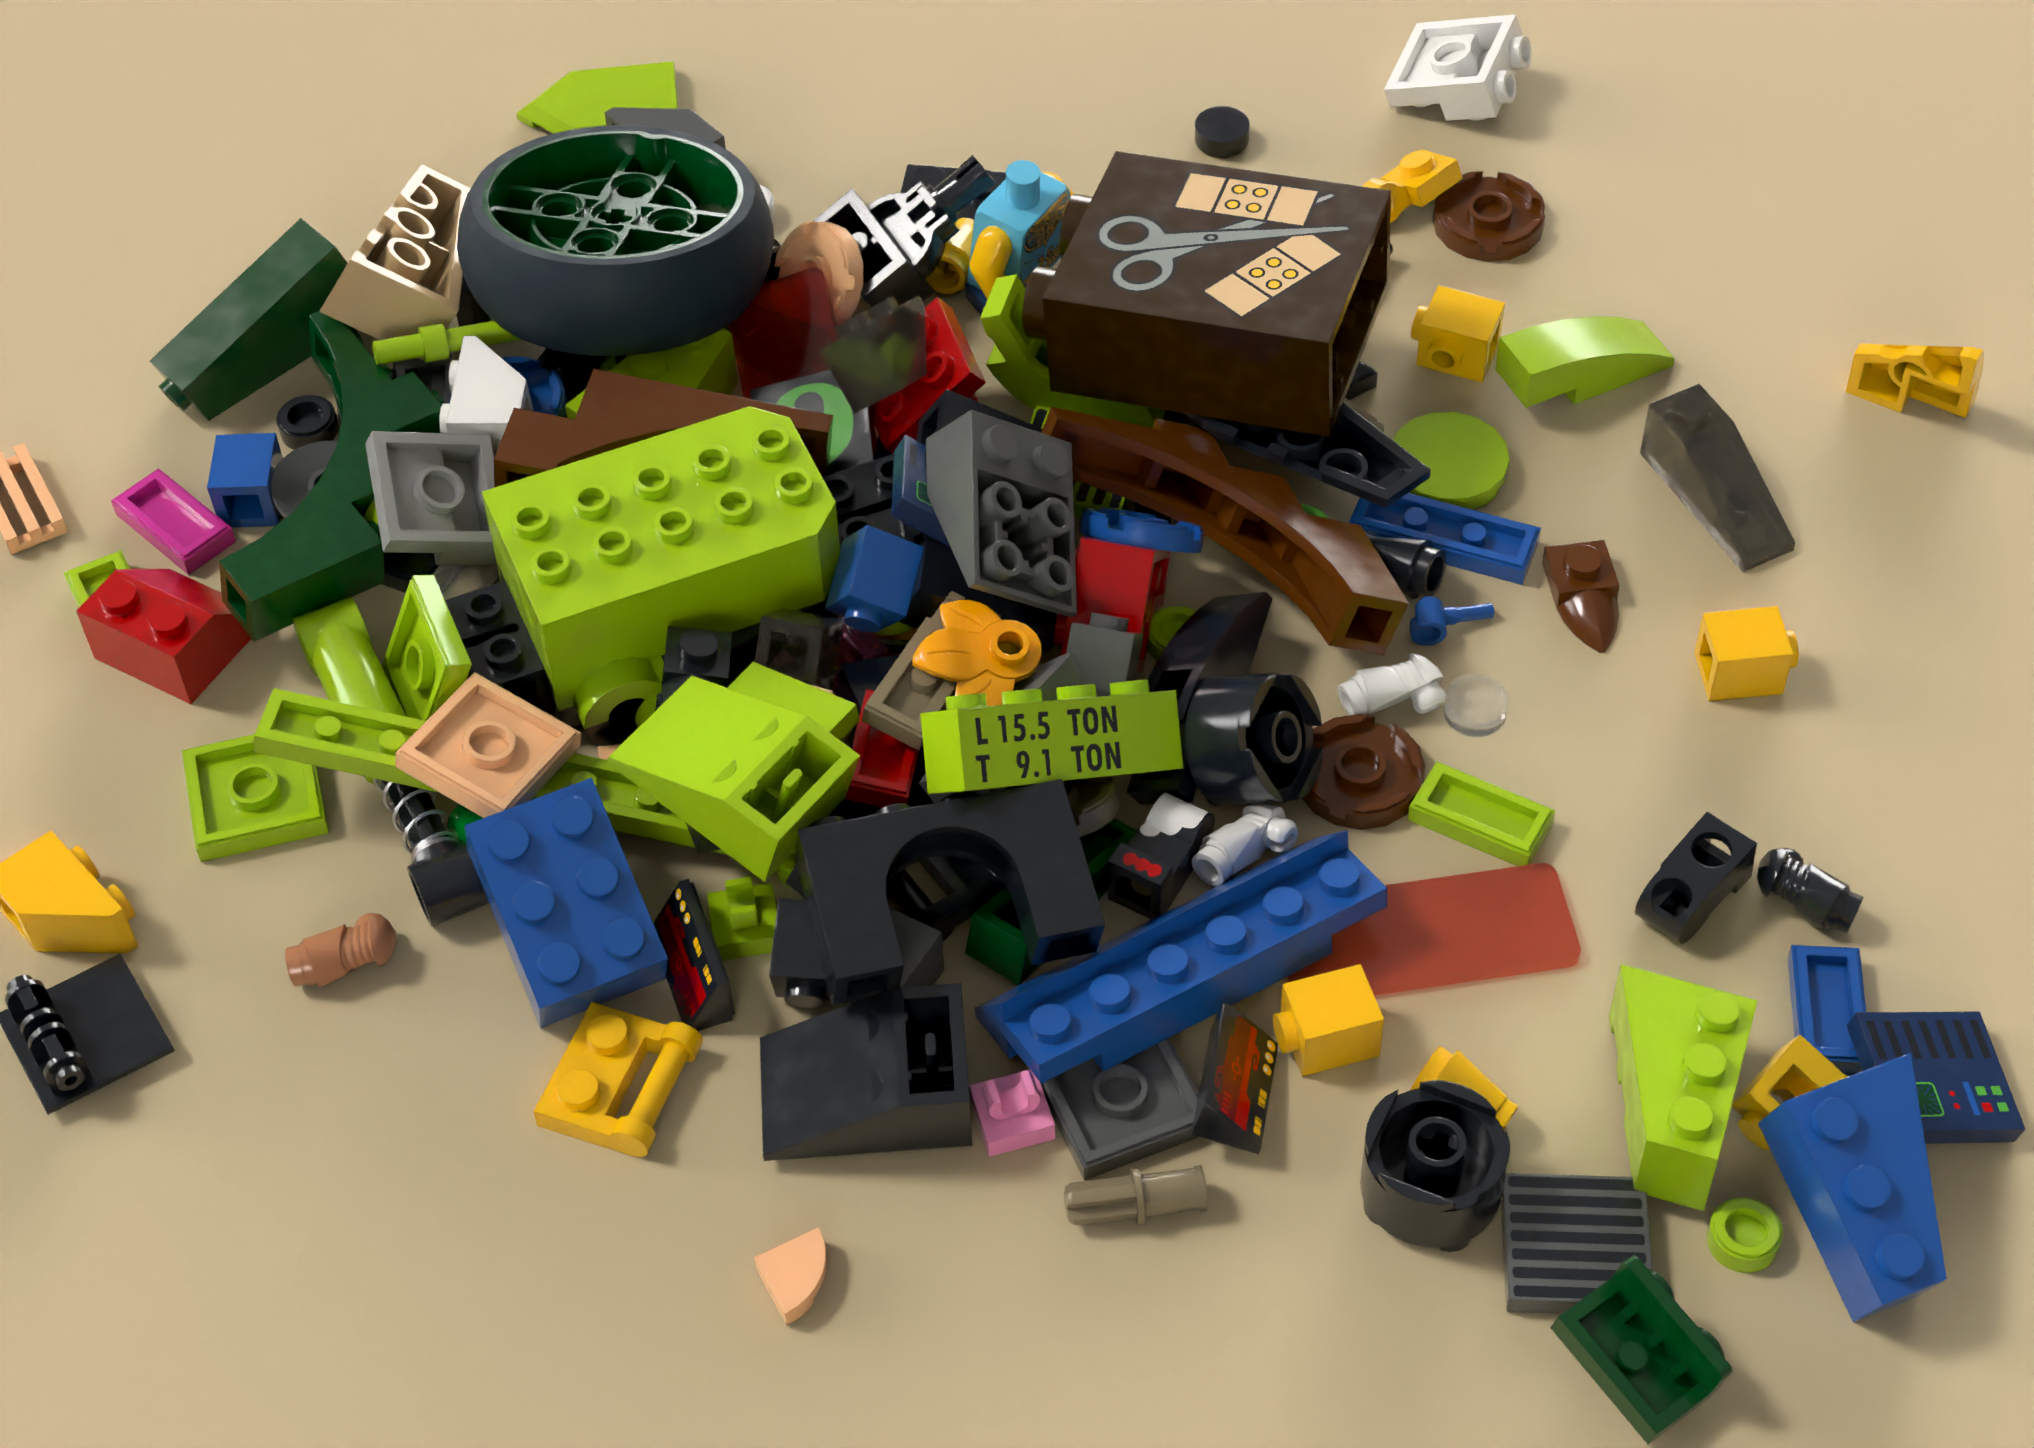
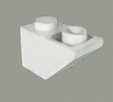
(482, 393)

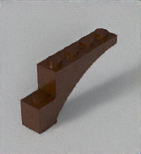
(625, 411)

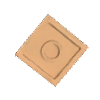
(487, 748)

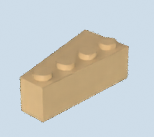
(407, 265)

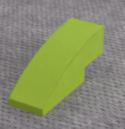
(1578, 358)

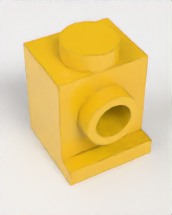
(1789, 1073)

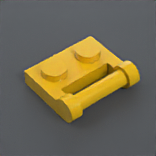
(600, 1071)

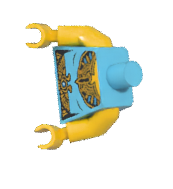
(1018, 226)

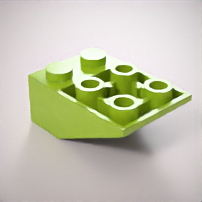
(738, 770)

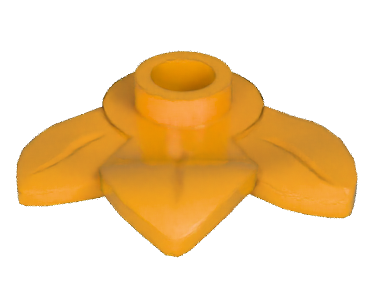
(970, 651)

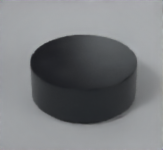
(1222, 131)
(307, 421)

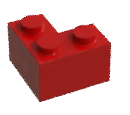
(1119, 583)

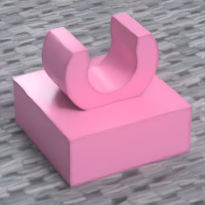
(1012, 1112)

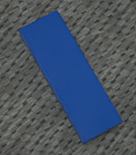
(1467, 536)

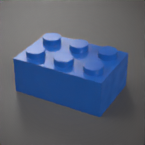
(566, 902)

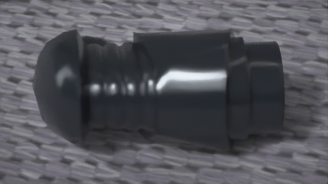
(1811, 890)

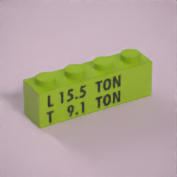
(1050, 740)

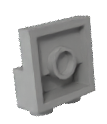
(432, 494)

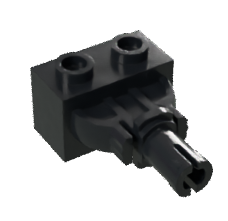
(907, 232)

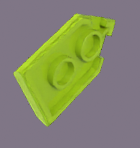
(585, 95)

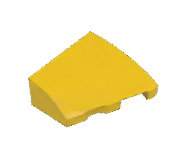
(1932, 374)

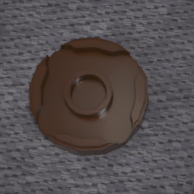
(1489, 217)
(1365, 772)

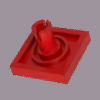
(948, 367)

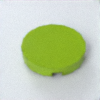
(1464, 457)

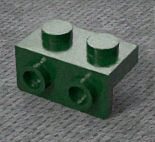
(1643, 1349)

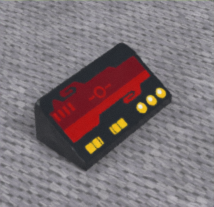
(694, 962)
(1235, 1082)

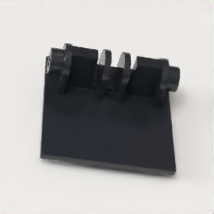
(81, 1031)

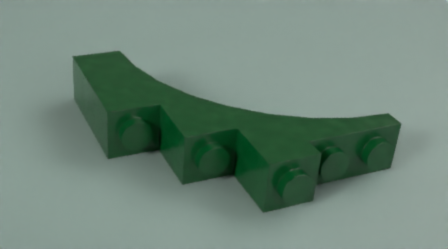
(325, 543)

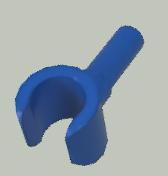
(1431, 619)

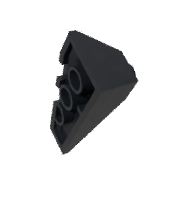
(1352, 459)

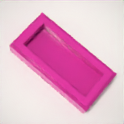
(173, 521)

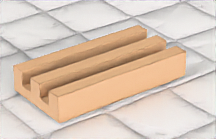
(23, 462)

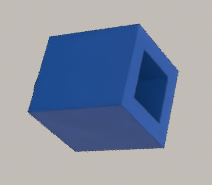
(243, 478)
(874, 579)

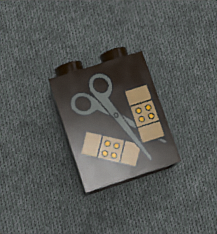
(1214, 291)

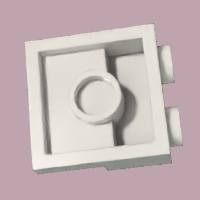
(1462, 66)

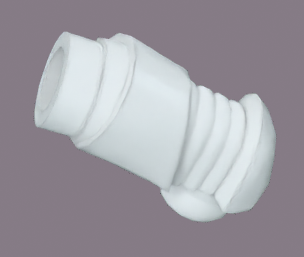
(1386, 686)
(1243, 843)

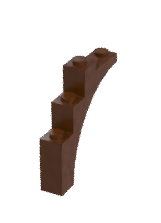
(1183, 474)

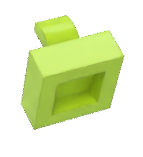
(743, 918)

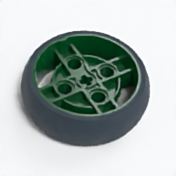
(615, 240)

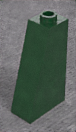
(253, 326)

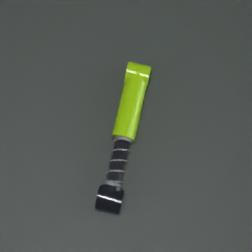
(350, 673)

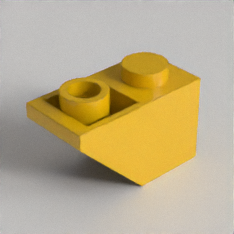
(59, 903)

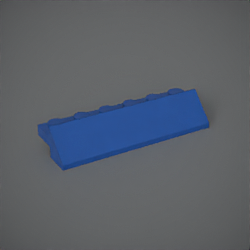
(1186, 961)

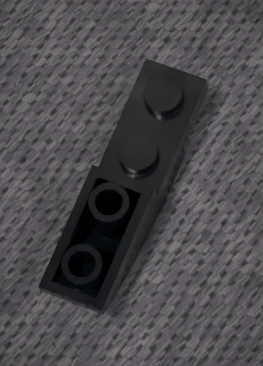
(1211, 643)

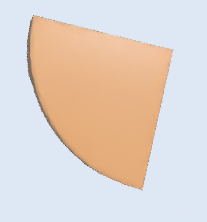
(794, 1273)

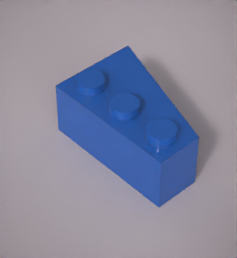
(1863, 1184)

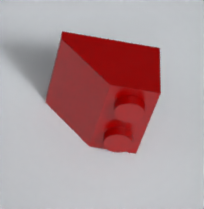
(162, 630)

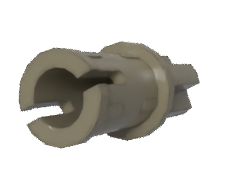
(1136, 1196)

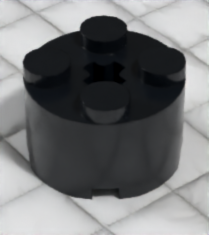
(1252, 739)
(1434, 1165)

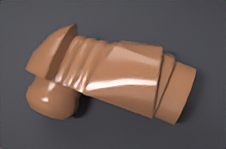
(340, 950)

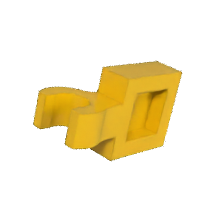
(1418, 180)

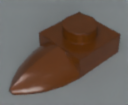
(1584, 590)

